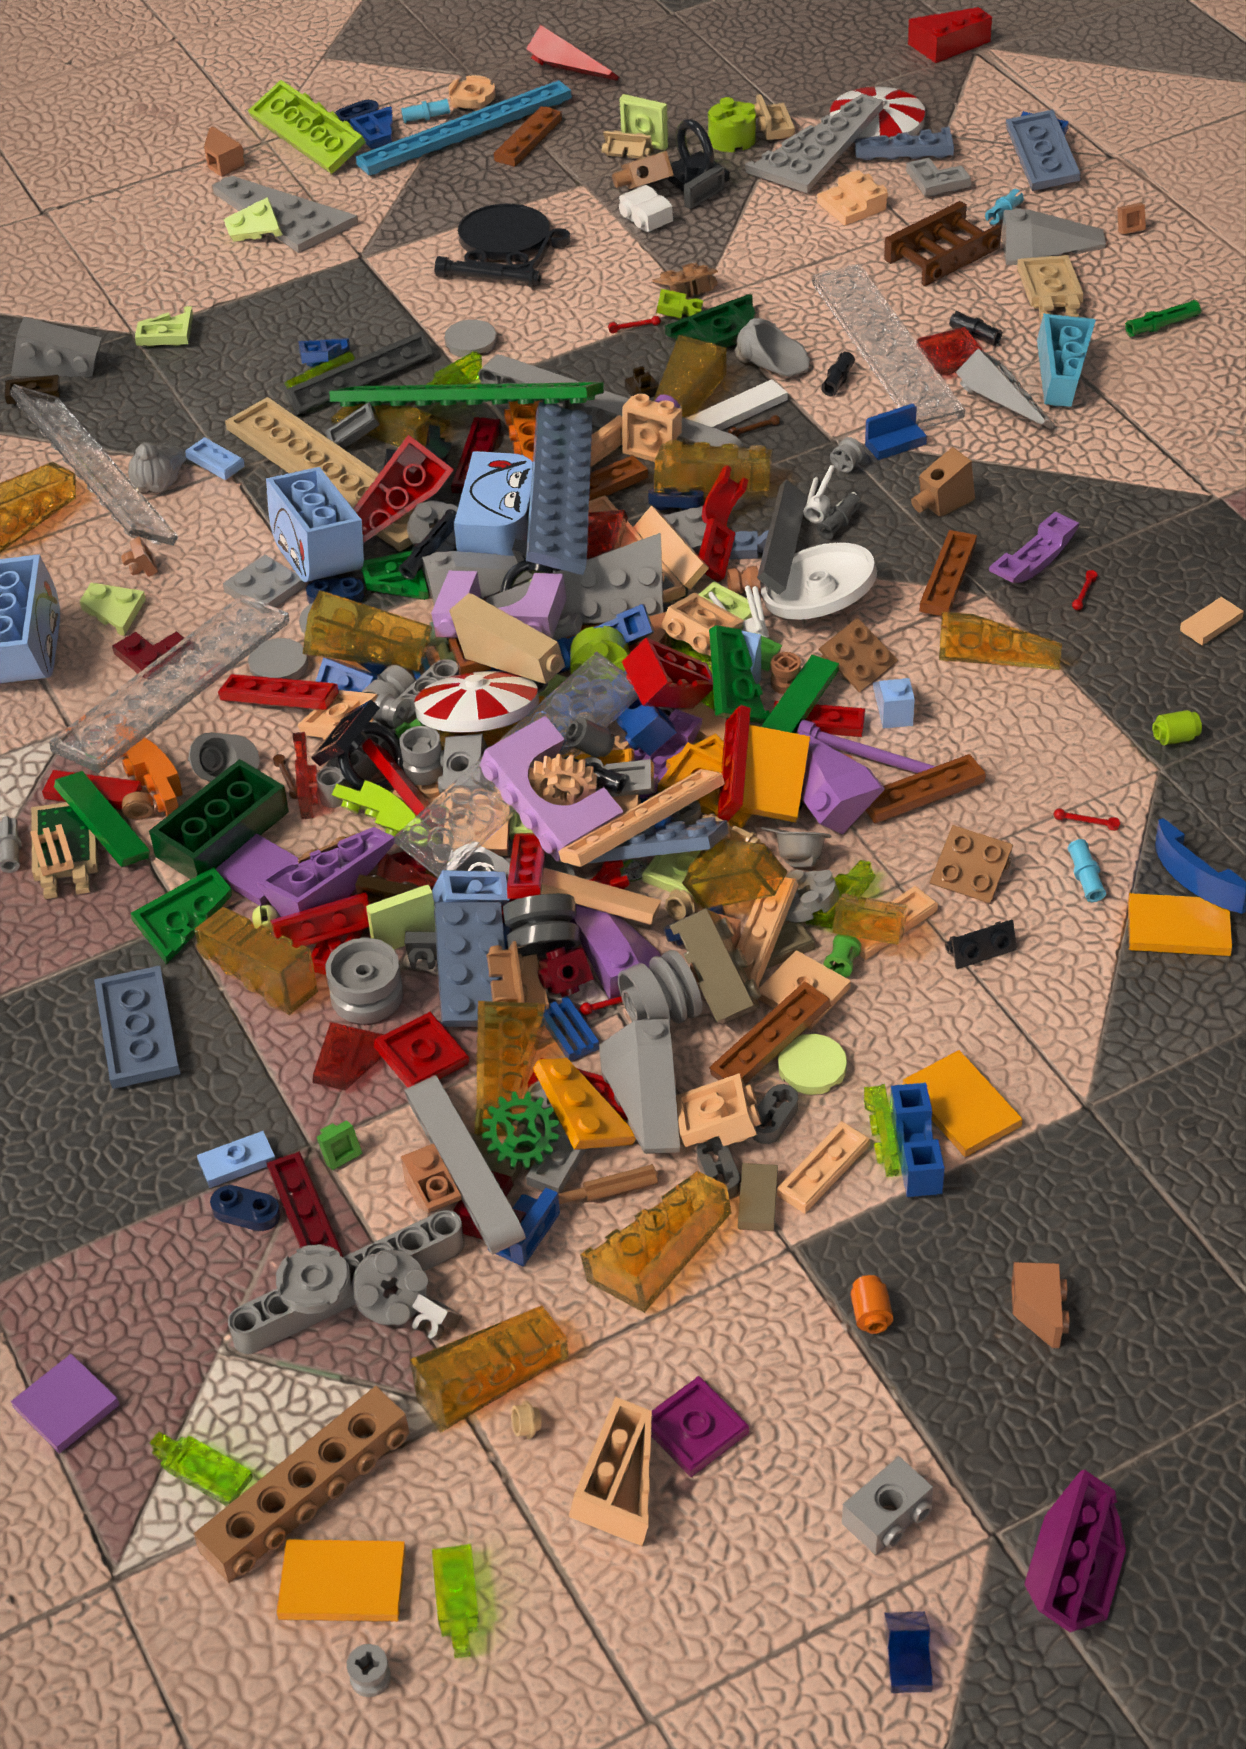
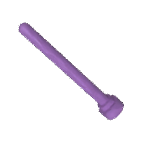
(863, 750)

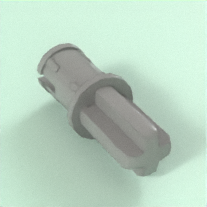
(9, 845)

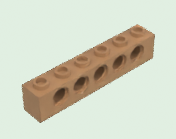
(281, 1486)

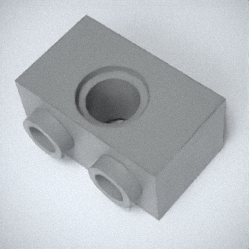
(458, 756)
(895, 1486)

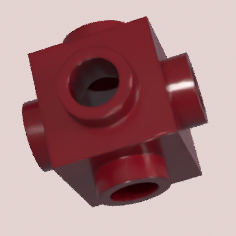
(574, 968)

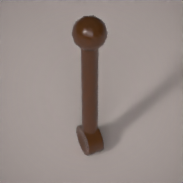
(774, 420)
(279, 761)

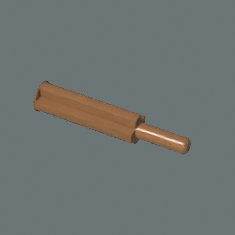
(612, 1185)

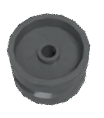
(542, 923)

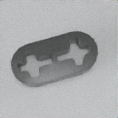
(780, 1117)
(724, 1165)

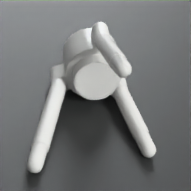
(818, 505)
(757, 622)

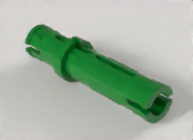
(1154, 320)

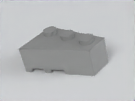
(53, 350)

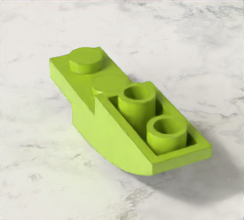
(380, 804)

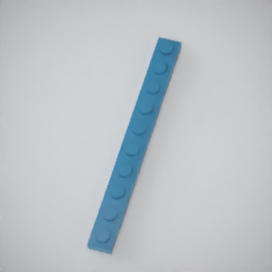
(462, 127)

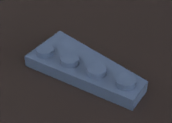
(905, 145)

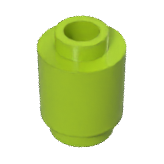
(1177, 727)

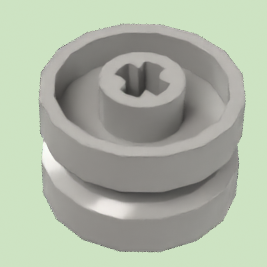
(364, 980)

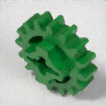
(506, 1121)

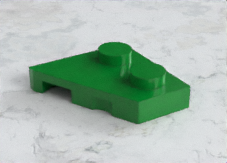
(384, 576)

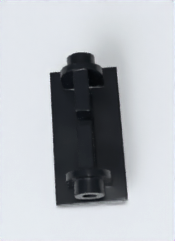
(982, 944)

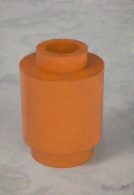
(871, 1304)

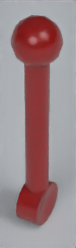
(614, 327)
(1091, 576)
(1112, 823)
(587, 1008)

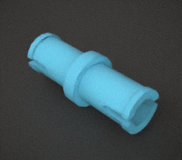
(425, 110)
(1004, 203)
(1086, 870)

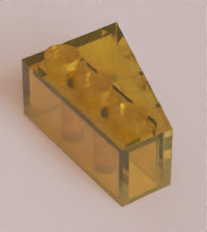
(734, 873)

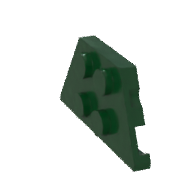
(716, 325)

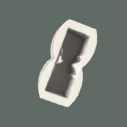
(646, 208)

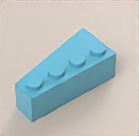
(1062, 353)

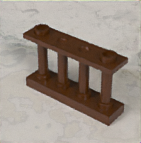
(938, 226)

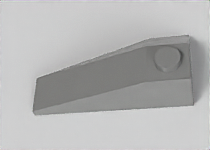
(1043, 235)
(994, 381)
(490, 570)
(641, 1074)

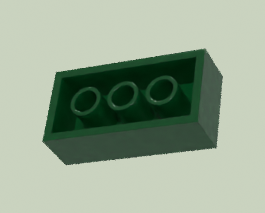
(219, 820)

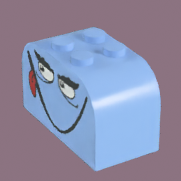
(494, 503)
(314, 525)
(27, 619)

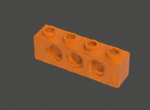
(521, 427)

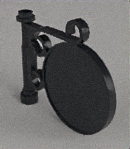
(506, 234)

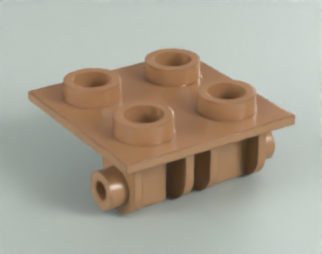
(690, 280)
(859, 654)
(971, 864)

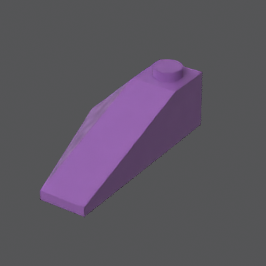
(836, 786)
(326, 875)
(611, 945)

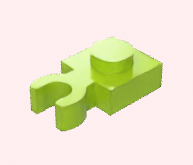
(674, 304)

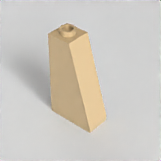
(503, 641)

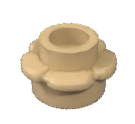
(680, 904)
(525, 1419)

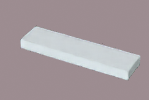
(742, 406)

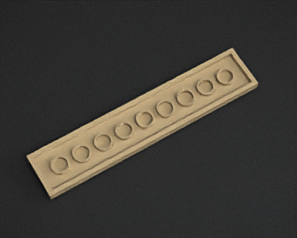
(300, 447)

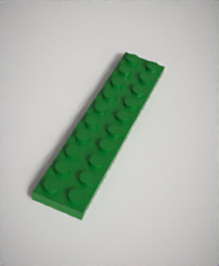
(470, 393)

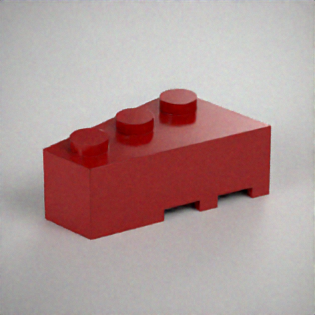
(949, 33)
(667, 676)

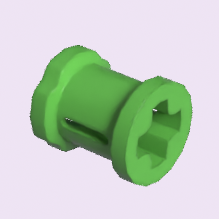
(843, 955)

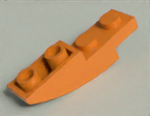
(155, 771)

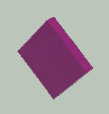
(696, 1426)

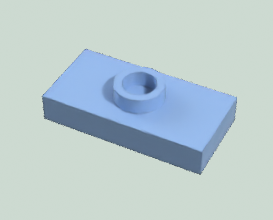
(215, 458)
(235, 1159)

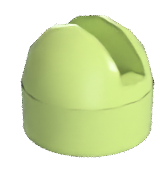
(262, 911)

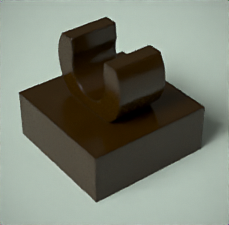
(641, 383)

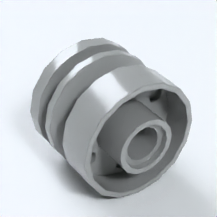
(661, 990)

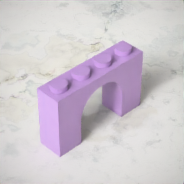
(538, 608)
(553, 824)

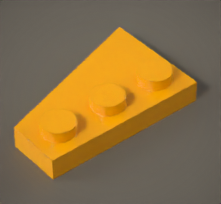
(580, 1107)

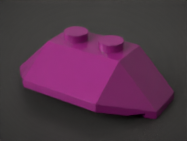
(1078, 1555)

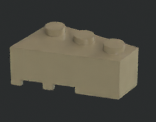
(718, 965)

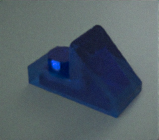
(908, 1652)

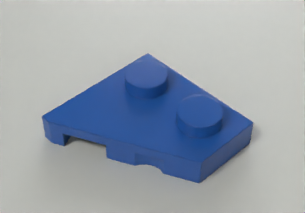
(375, 127)
(319, 351)

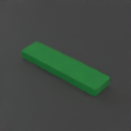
(802, 694)
(102, 819)

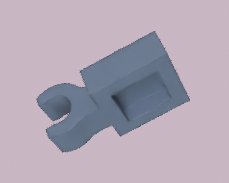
(748, 544)

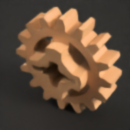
(562, 780)

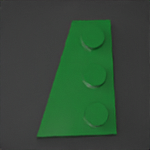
(732, 675)
(171, 918)

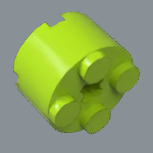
(732, 125)
(604, 640)

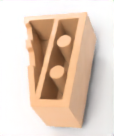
(616, 1478)

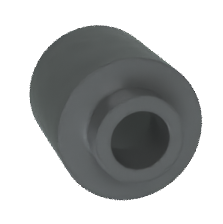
(589, 737)

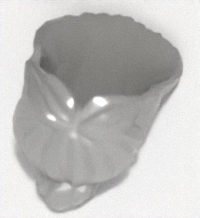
(771, 349)
(155, 466)

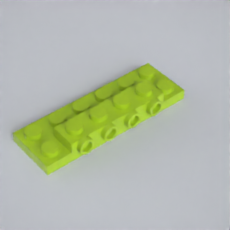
(307, 126)

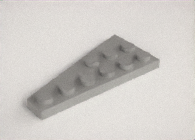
(815, 149)
(300, 220)
(609, 584)

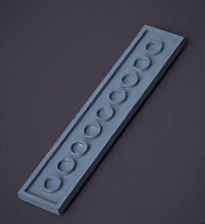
(560, 489)

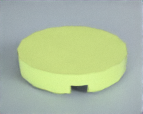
(812, 1064)

